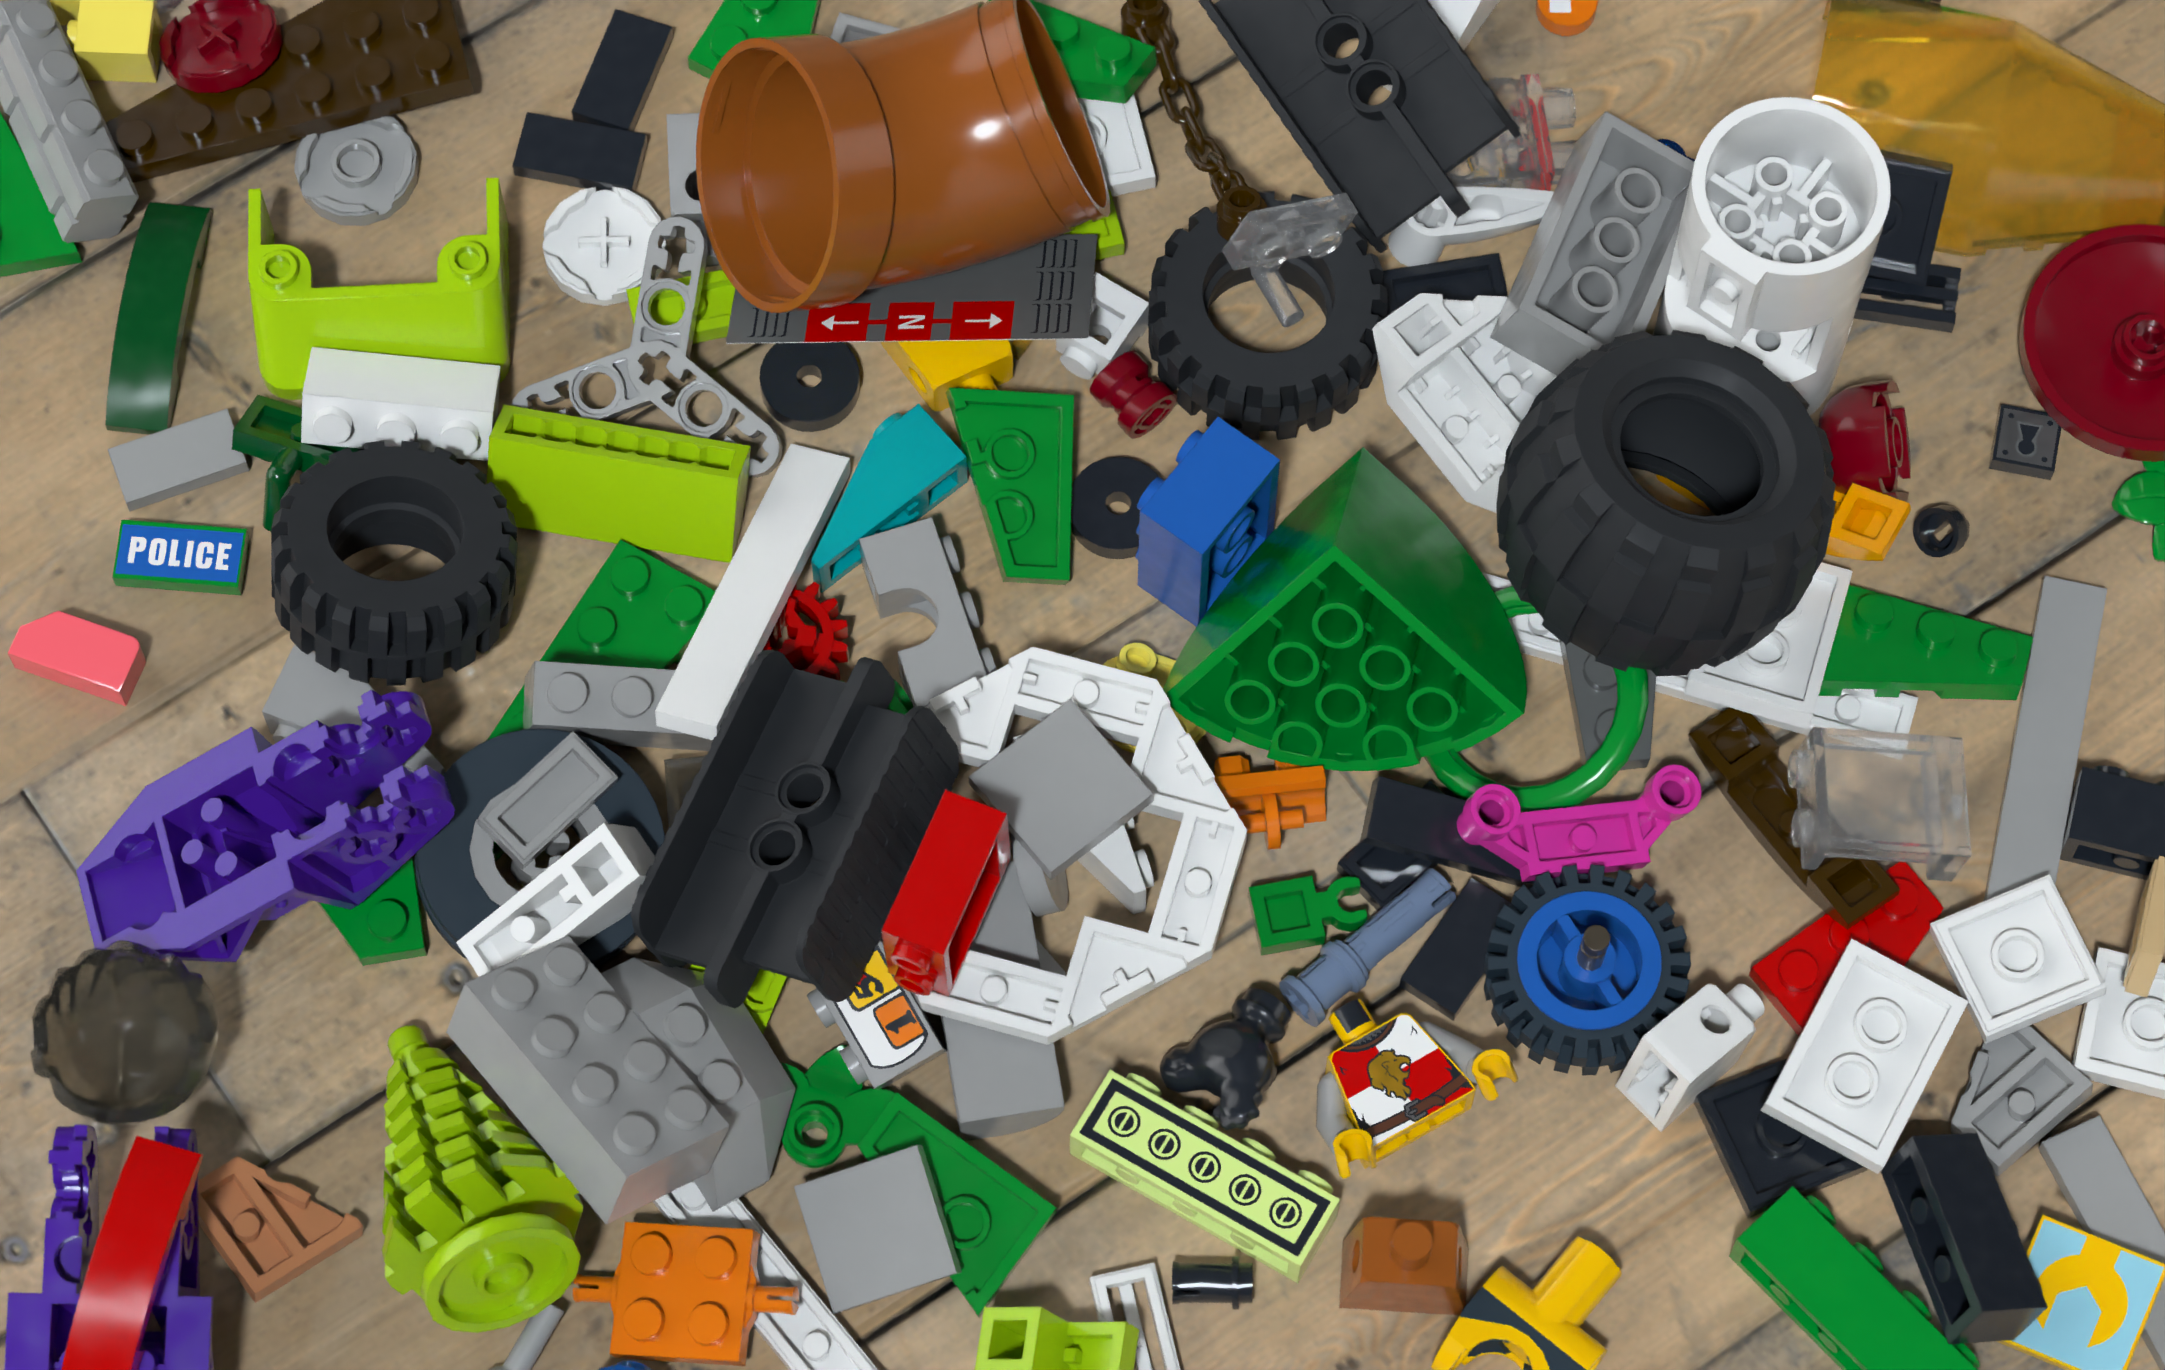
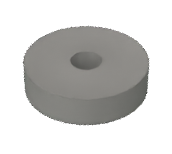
(1041, 893)

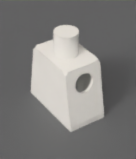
(1689, 1051)

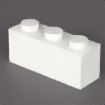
(397, 399)

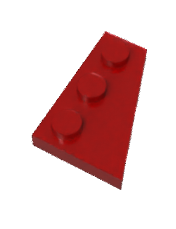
(1803, 965)

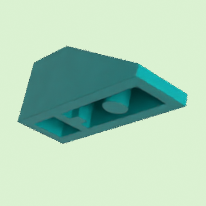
(897, 481)

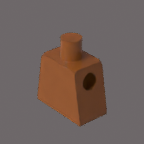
(1404, 1266)

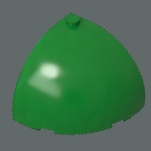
(1354, 636)

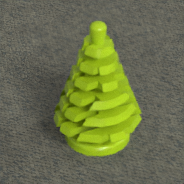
(470, 1200)

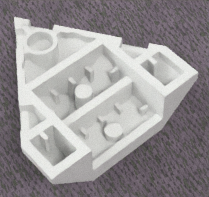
(1457, 387)

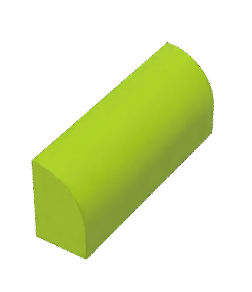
(620, 482)

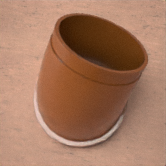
(891, 155)

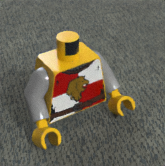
(1397, 1083)

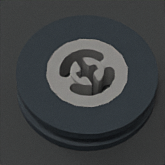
(458, 865)

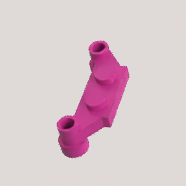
(1582, 836)

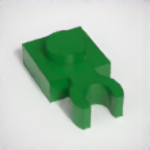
(1293, 915)

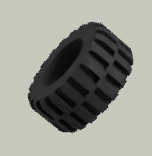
(1256, 387)
(393, 500)

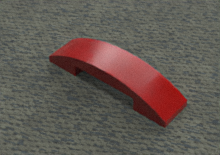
(130, 1256)

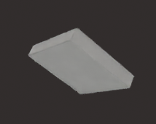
(1061, 789)
(877, 1229)

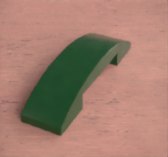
(153, 317)

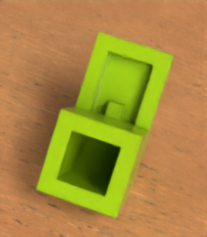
(1043, 1341)

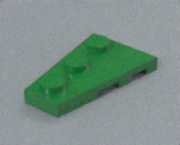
(1022, 476)

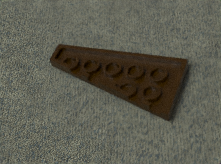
(332, 71)

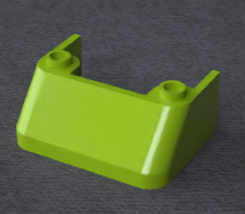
(449, 319)

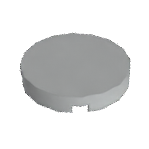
(365, 184)

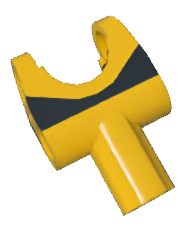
(1538, 1324)

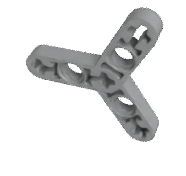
(657, 340)

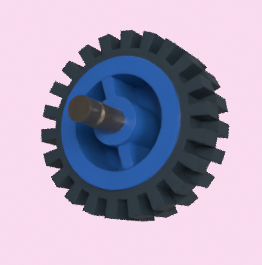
(1584, 968)

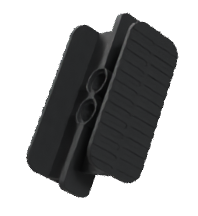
(1384, 154)
(719, 876)

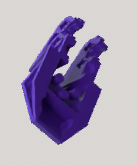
(265, 832)
(42, 1321)

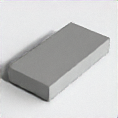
(177, 460)
(547, 800)

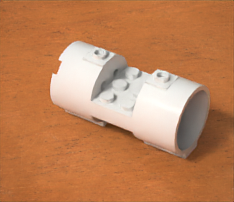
(1779, 238)

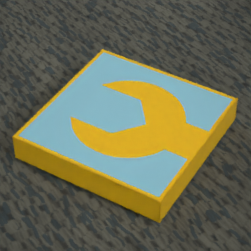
(2094, 1299)

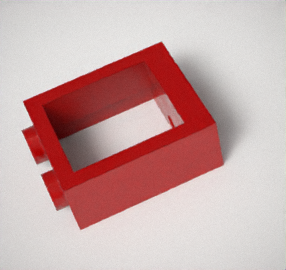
(946, 894)

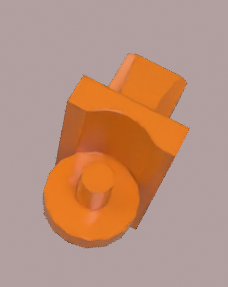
(1272, 798)

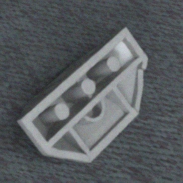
(724, 1059)

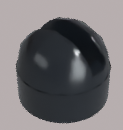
(1934, 520)

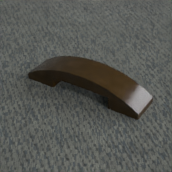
(1756, 785)

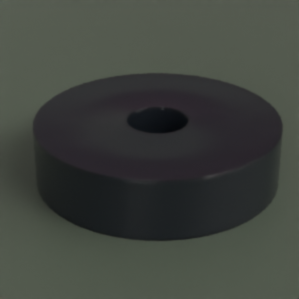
(810, 407)
(1095, 489)

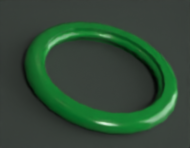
(1584, 781)

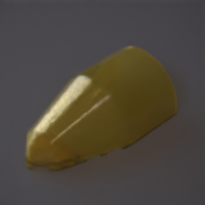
(2031, 128)

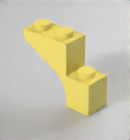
(113, 38)

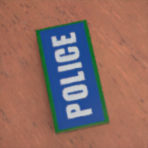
(181, 557)

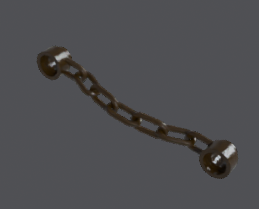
(1149, 23)

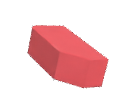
(79, 655)

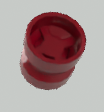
(1132, 394)

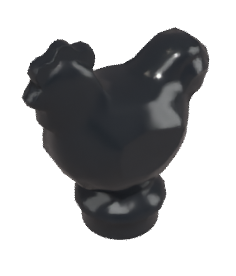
(1232, 1058)

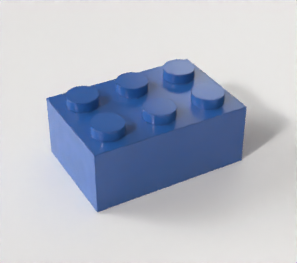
(1205, 518)

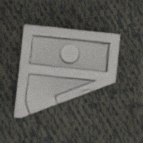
(2017, 1095)

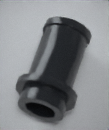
(1212, 1282)

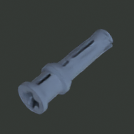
(1347, 962)

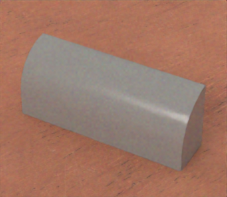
(996, 1077)

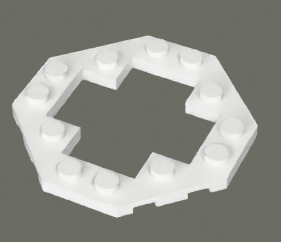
(1109, 960)

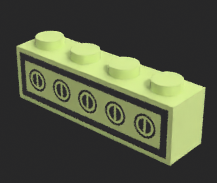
(1204, 1174)

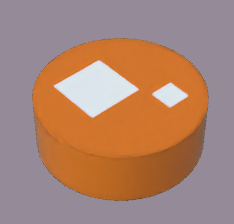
(1566, 16)

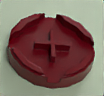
(221, 44)

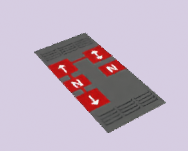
(1012, 297)

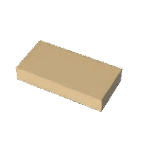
(2148, 935)

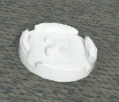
(599, 244)

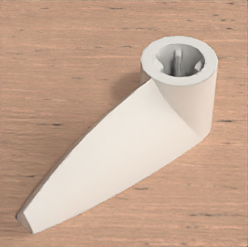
(1491, 215)

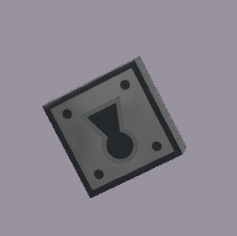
(2025, 442)

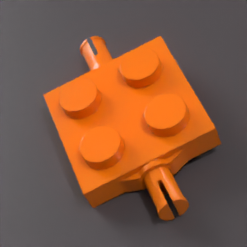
(685, 1294)

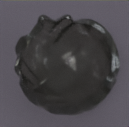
(124, 1033)

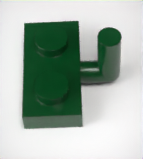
(274, 435)

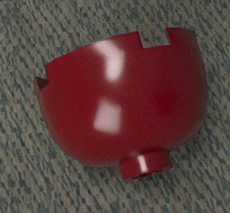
(1867, 438)

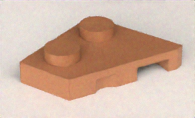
(268, 1226)

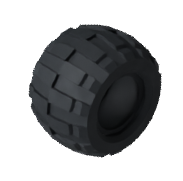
(1619, 565)

